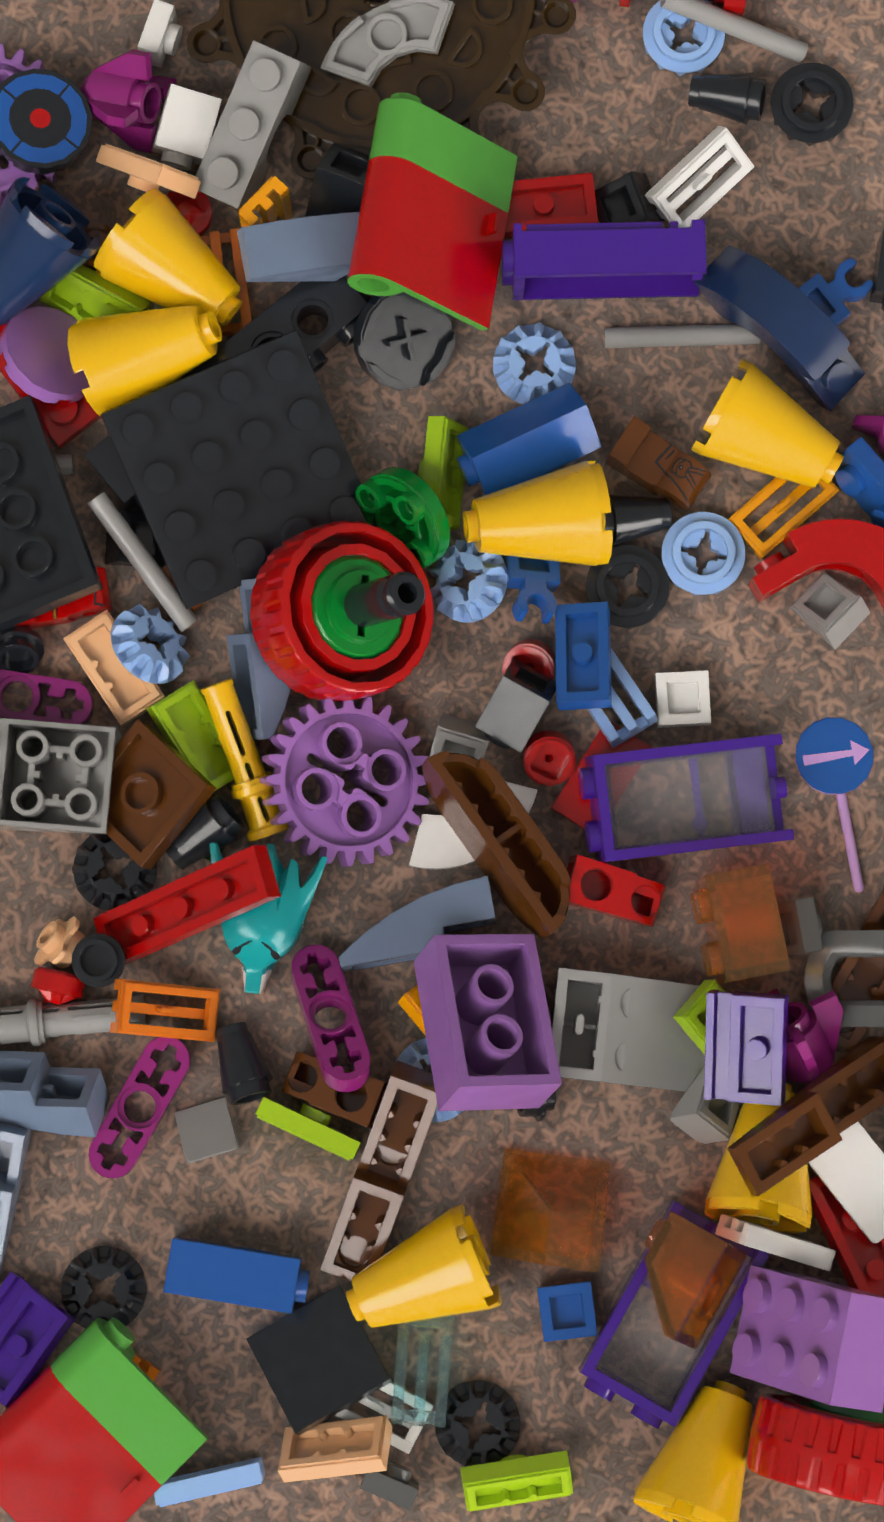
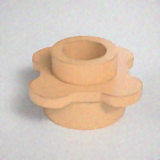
(58, 942)

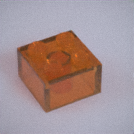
(740, 925)

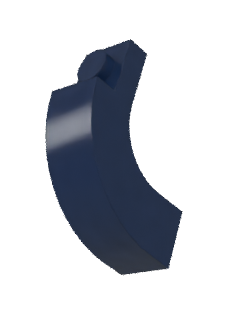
(785, 320)

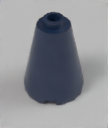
(39, 244)

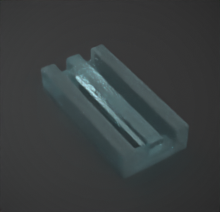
(419, 1415)

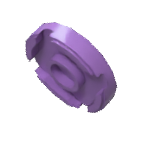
(39, 355)

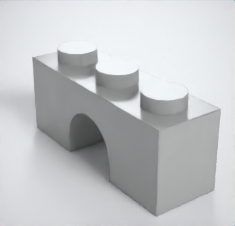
(257, 104)

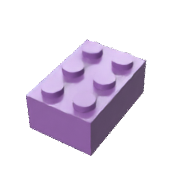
(487, 1022)
(812, 1339)

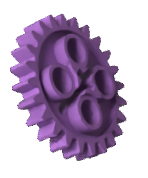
(325, 822)

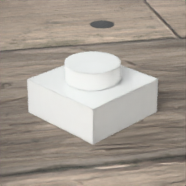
(161, 33)
(682, 699)

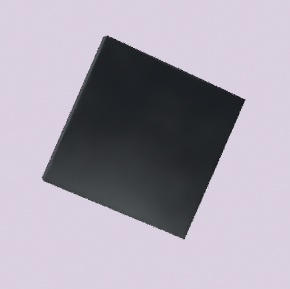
(318, 1360)

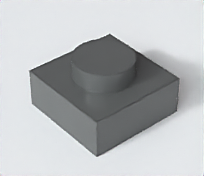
(801, 926)
(392, 1484)

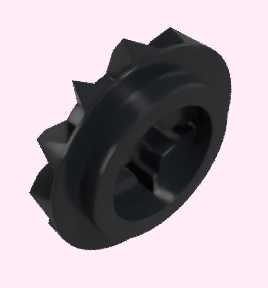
(818, 81)
(651, 579)
(107, 892)
(102, 1263)
(501, 1413)

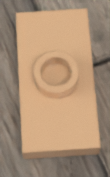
(147, 173)
(120, 689)
(336, 1449)

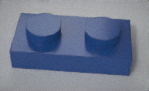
(863, 479)
(583, 656)

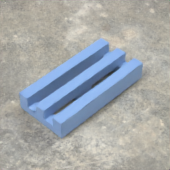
(632, 726)
(210, 1482)

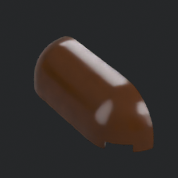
(501, 838)

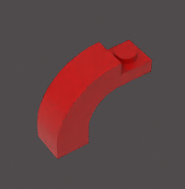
(825, 545)

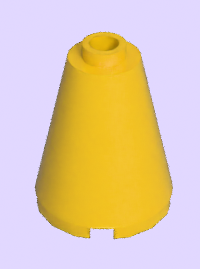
(166, 260)
(140, 351)
(768, 432)
(546, 518)
(780, 1208)
(427, 1275)
(702, 1462)

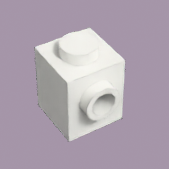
(185, 127)

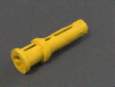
(222, 698)

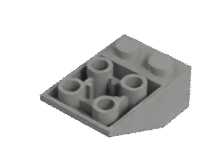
(55, 776)
(623, 1030)

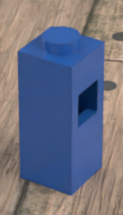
(528, 441)
(235, 1275)

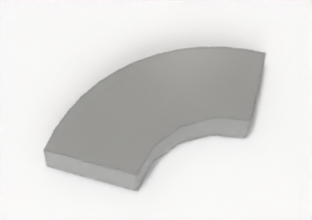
(386, 34)

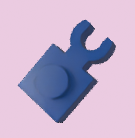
(833, 295)
(535, 583)

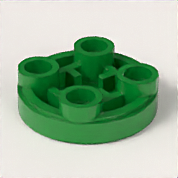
(407, 511)

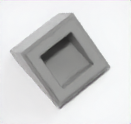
(831, 609)
(459, 737)
(704, 1119)
(206, 1130)

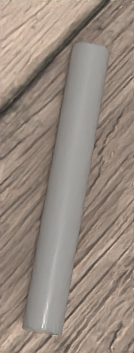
(739, 27)
(678, 336)
(142, 561)

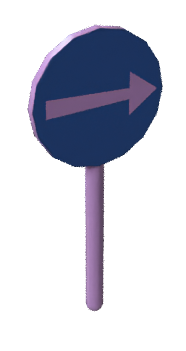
(834, 760)

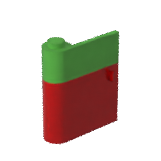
(432, 212)
(91, 1435)

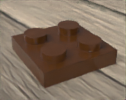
(151, 794)

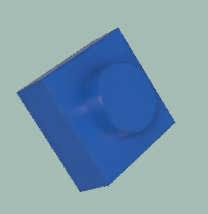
(567, 1311)

